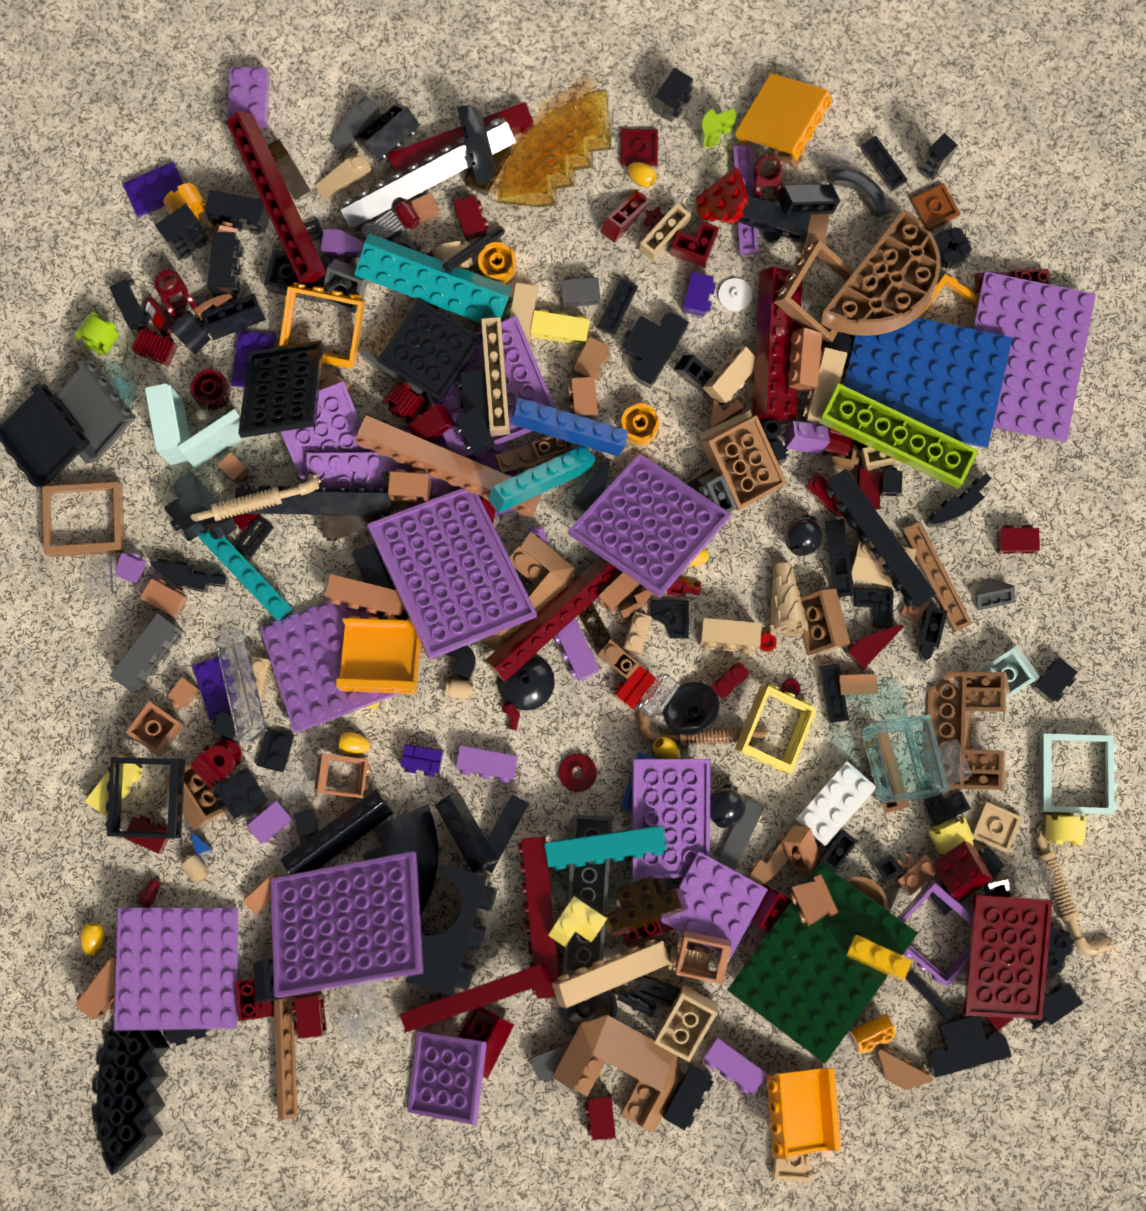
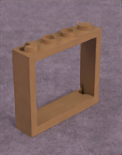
(794, 278)
(84, 549)

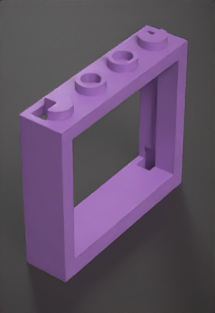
(922, 962)

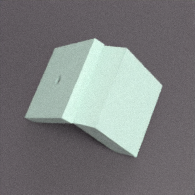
(172, 430)

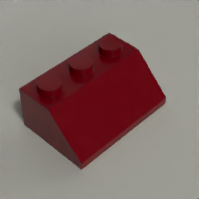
(490, 1028)

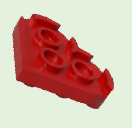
(723, 199)

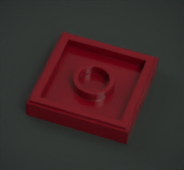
(639, 146)

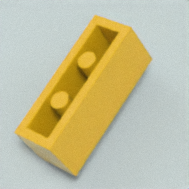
(879, 958)

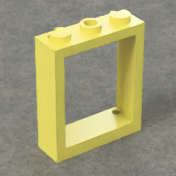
(797, 739)

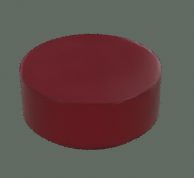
(791, 686)

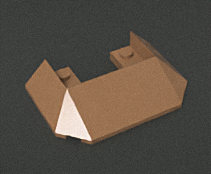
(545, 570)
(951, 714)
(630, 1051)

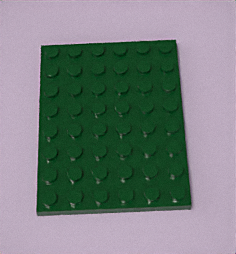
(803, 972)

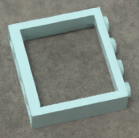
(1045, 758)

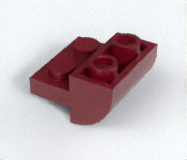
(246, 1002)

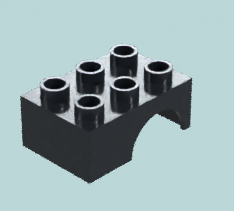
(446, 953)

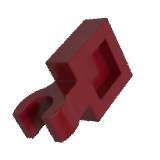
(683, 586)

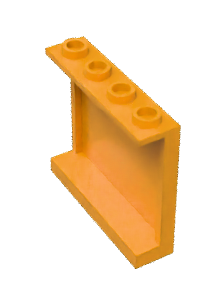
(784, 115)
(379, 656)
(803, 1112)

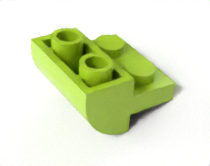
(714, 125)

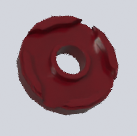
(580, 784)

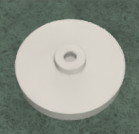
(735, 294)

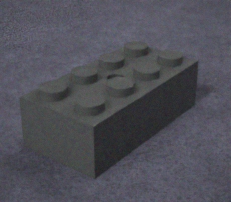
(146, 654)

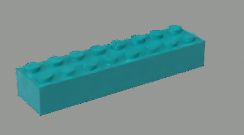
(427, 280)

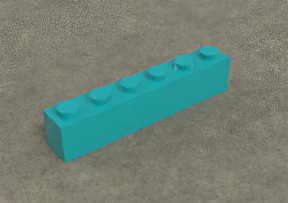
(541, 478)
(247, 575)
(606, 846)

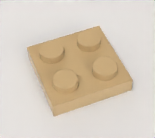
(996, 827)

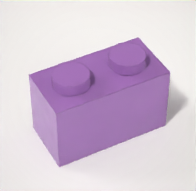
(806, 437)
(269, 822)

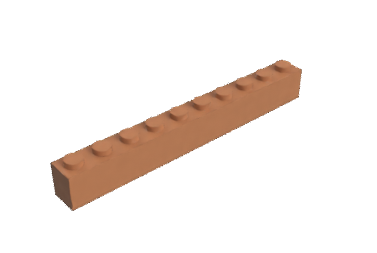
(435, 461)

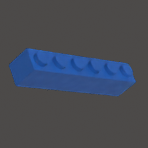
(568, 427)

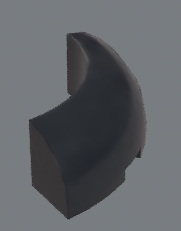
(477, 144)
(862, 184)

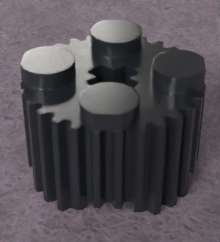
(958, 242)

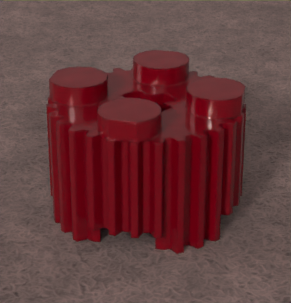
(201, 385)
(404, 402)

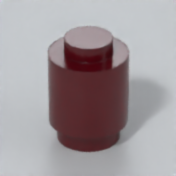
(407, 215)

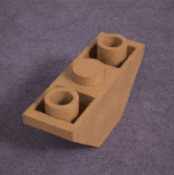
(900, 1071)

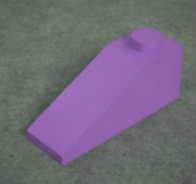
(340, 244)

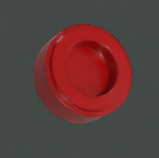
(768, 642)

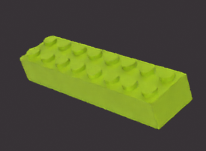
(899, 436)

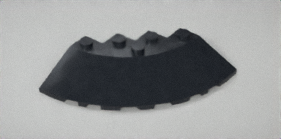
(416, 834)
(128, 1094)

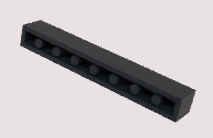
(326, 501)
(879, 539)

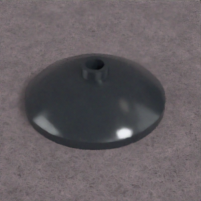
(535, 692)
(688, 700)
(599, 1005)

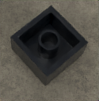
(673, 95)
(239, 795)

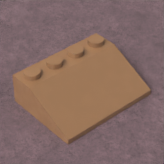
(745, 461)

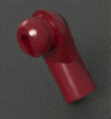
(489, 508)
(513, 714)

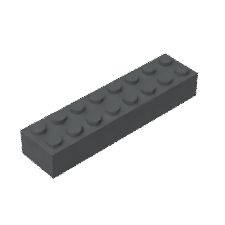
(590, 886)

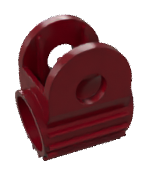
(773, 180)
(166, 279)
(217, 762)

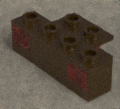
(643, 905)

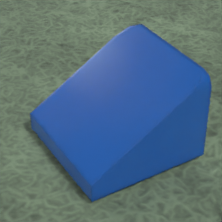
(200, 845)

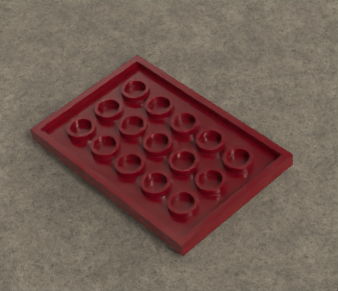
(1007, 956)

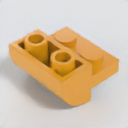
(873, 1033)

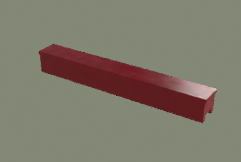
(476, 997)

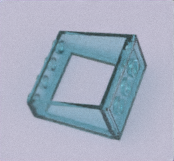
(923, 753)

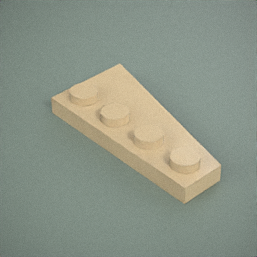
(794, 1168)

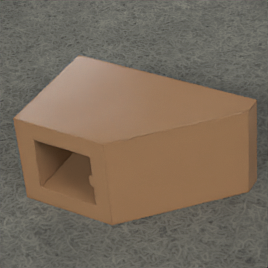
(618, 659)

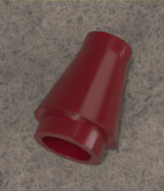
(148, 894)

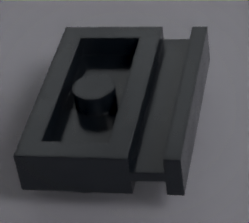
(275, 750)

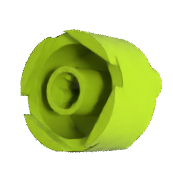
(97, 334)

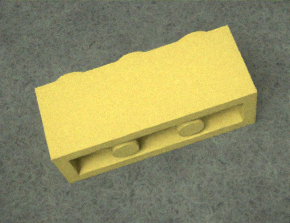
(560, 327)
(99, 796)

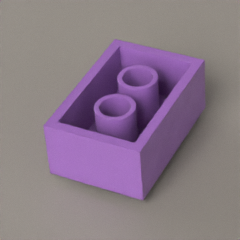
(250, 93)
(733, 1065)

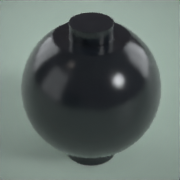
(803, 535)
(726, 806)

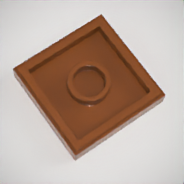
(935, 207)

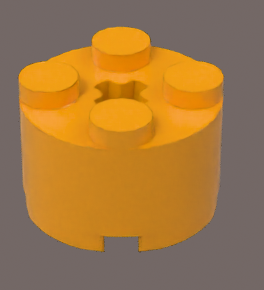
(186, 194)
(499, 253)
(640, 413)

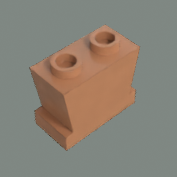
(813, 900)

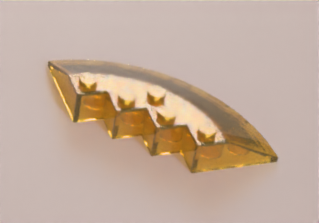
(554, 150)

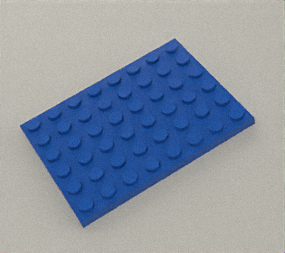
(934, 375)

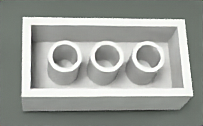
(835, 803)

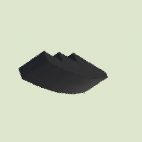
(506, 827)

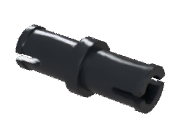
(636, 1003)

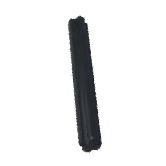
(473, 249)

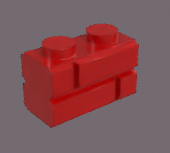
(634, 687)

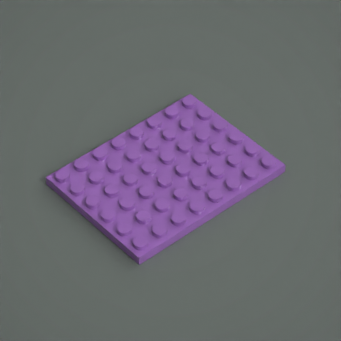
(1045, 352)
(451, 572)
(346, 925)

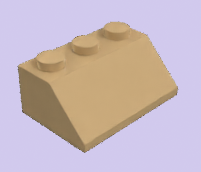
(868, 570)

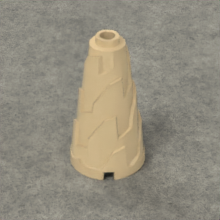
(786, 609)

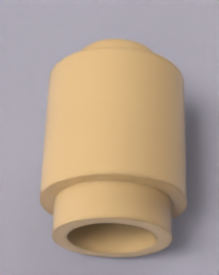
(459, 688)
(194, 868)

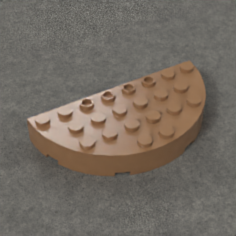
(890, 283)

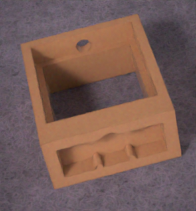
(618, 593)
(322, 771)
(699, 973)

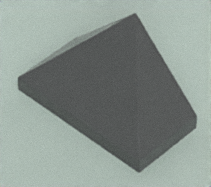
(994, 594)

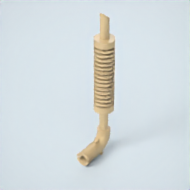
(257, 500)
(1066, 906)

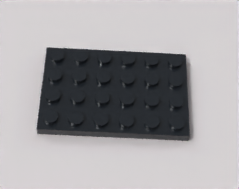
(281, 389)

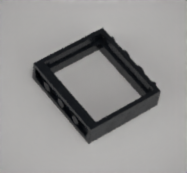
(175, 804)

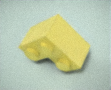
(579, 919)

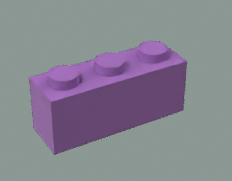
(577, 651)
(486, 763)

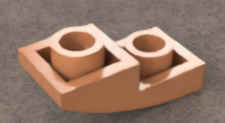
(225, 227)
(212, 304)
(641, 599)
(858, 684)
(260, 896)

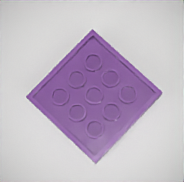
(717, 901)
(447, 1077)

